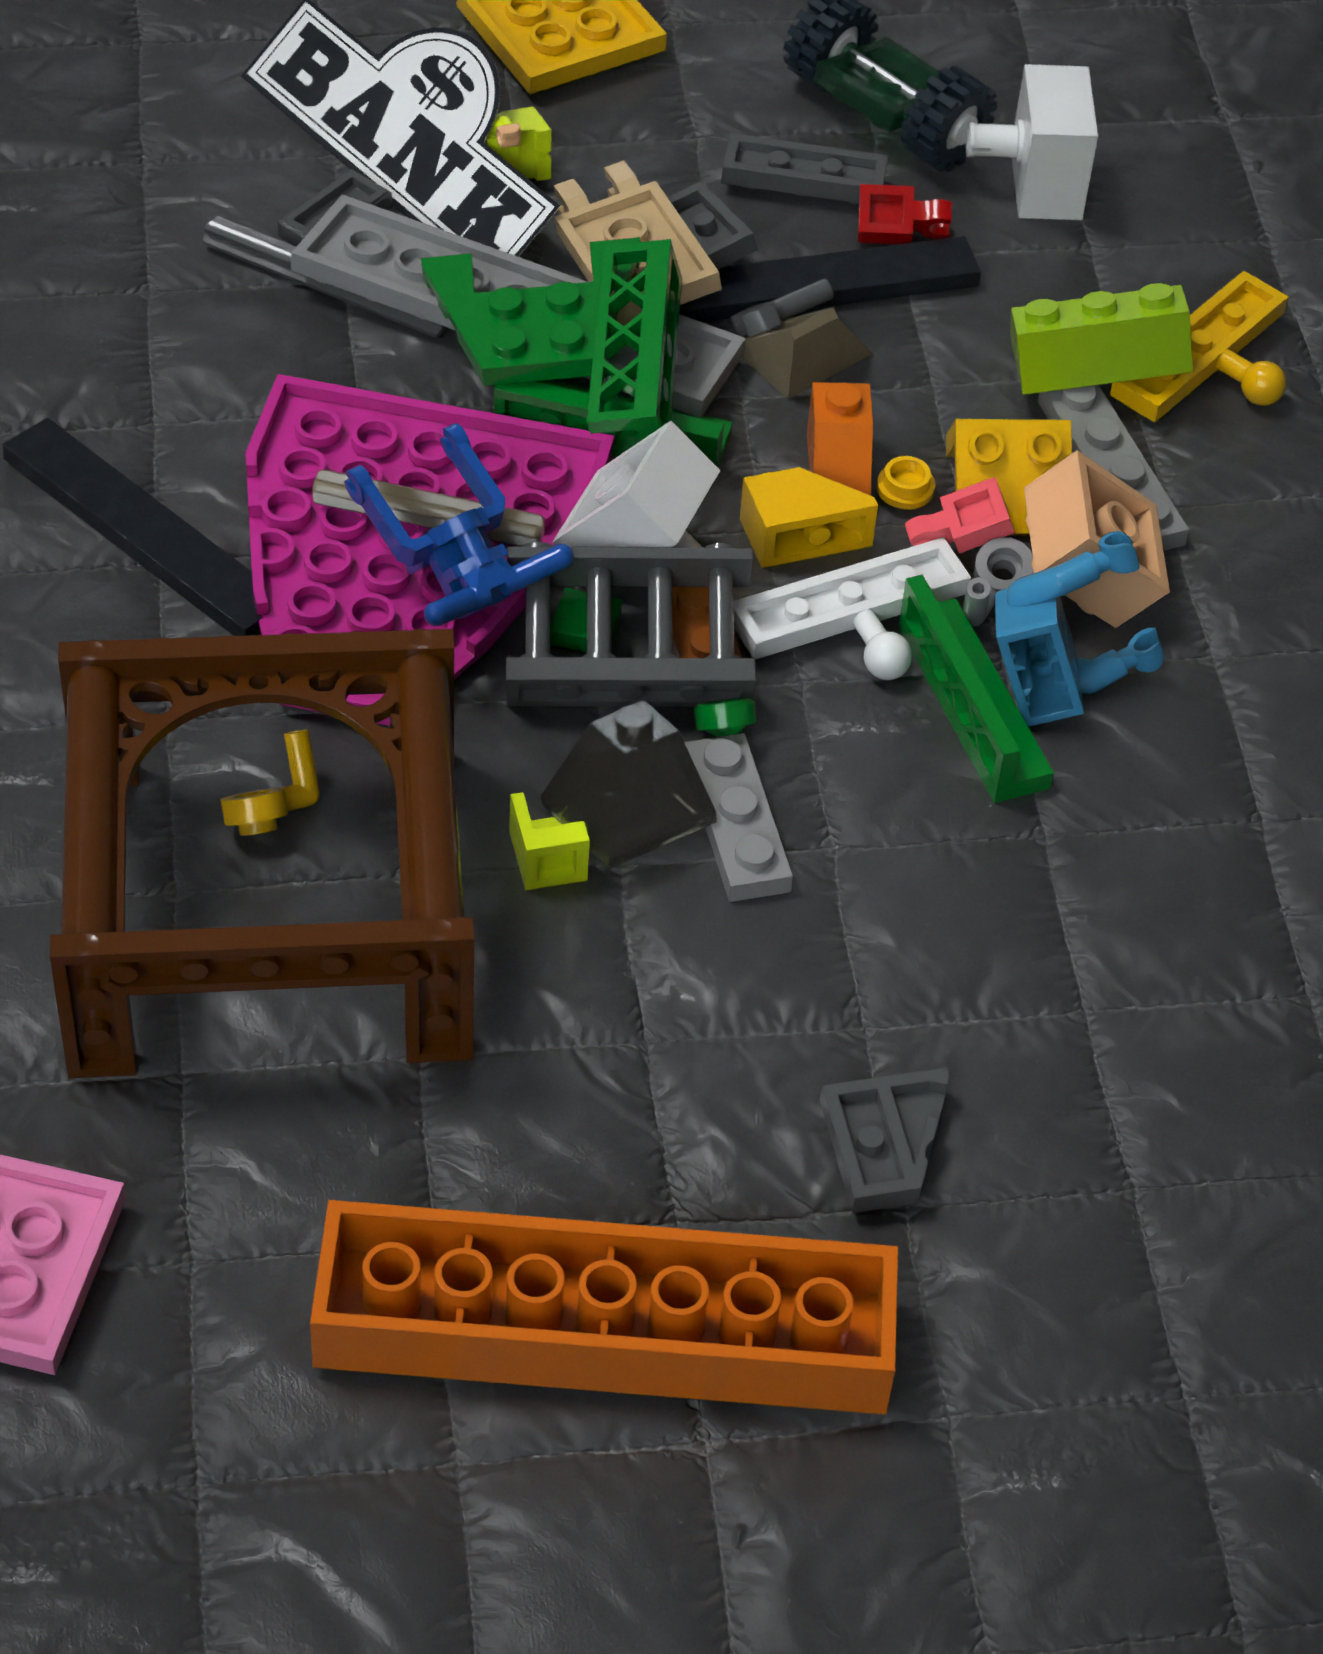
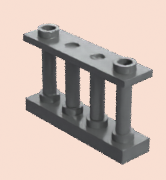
(660, 676)

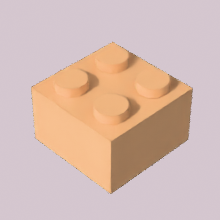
(1070, 514)

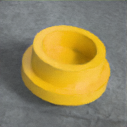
(906, 483)

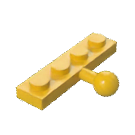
(1217, 335)

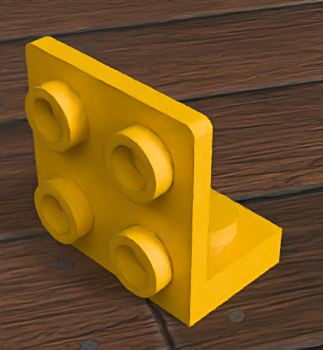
(1010, 451)

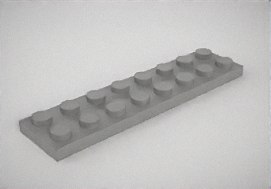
(381, 256)

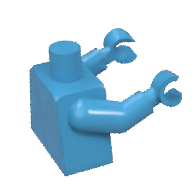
(1039, 642)

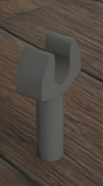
(771, 314)

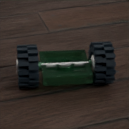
(887, 82)

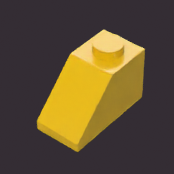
(804, 516)

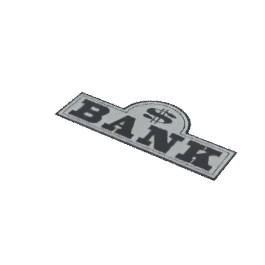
(406, 122)

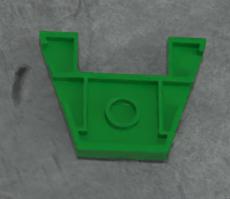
(522, 331)

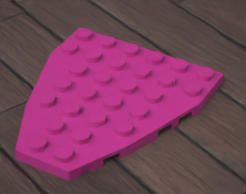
(330, 565)

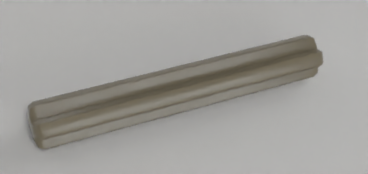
(428, 508)

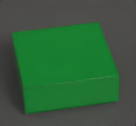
(570, 620)

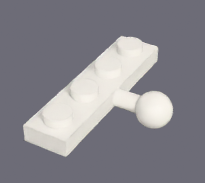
(850, 600)

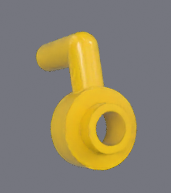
(257, 810)

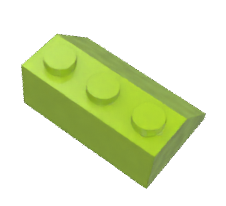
(1101, 338)

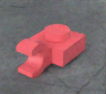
(968, 518)

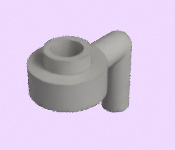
(994, 555)

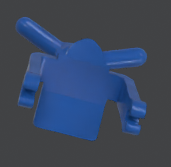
(458, 549)

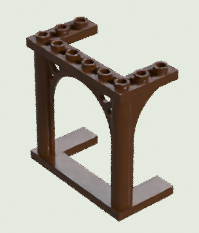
(102, 964)

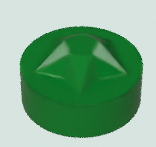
(725, 716)

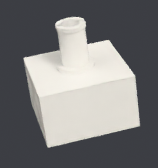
(1048, 144)
(643, 496)

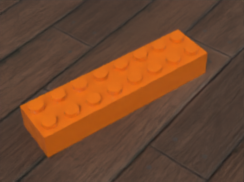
(606, 1307)

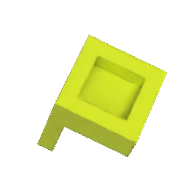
(546, 849)

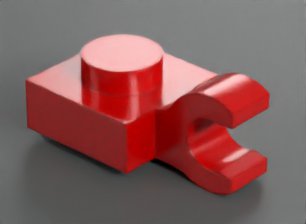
(891, 215)

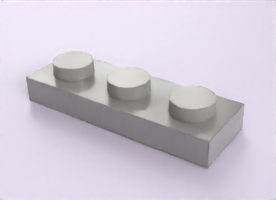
(745, 831)

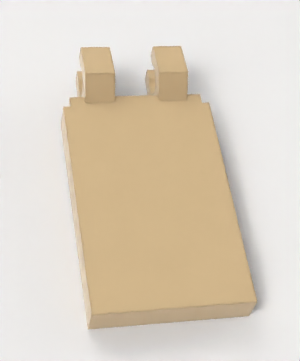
(632, 213)

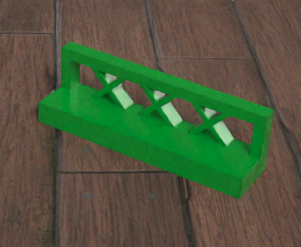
(657, 342)
(568, 407)
(972, 694)

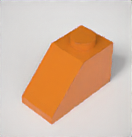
(841, 433)

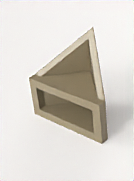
(804, 351)

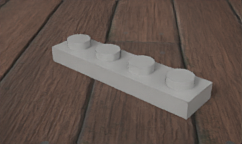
(1105, 440)

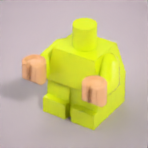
(522, 141)

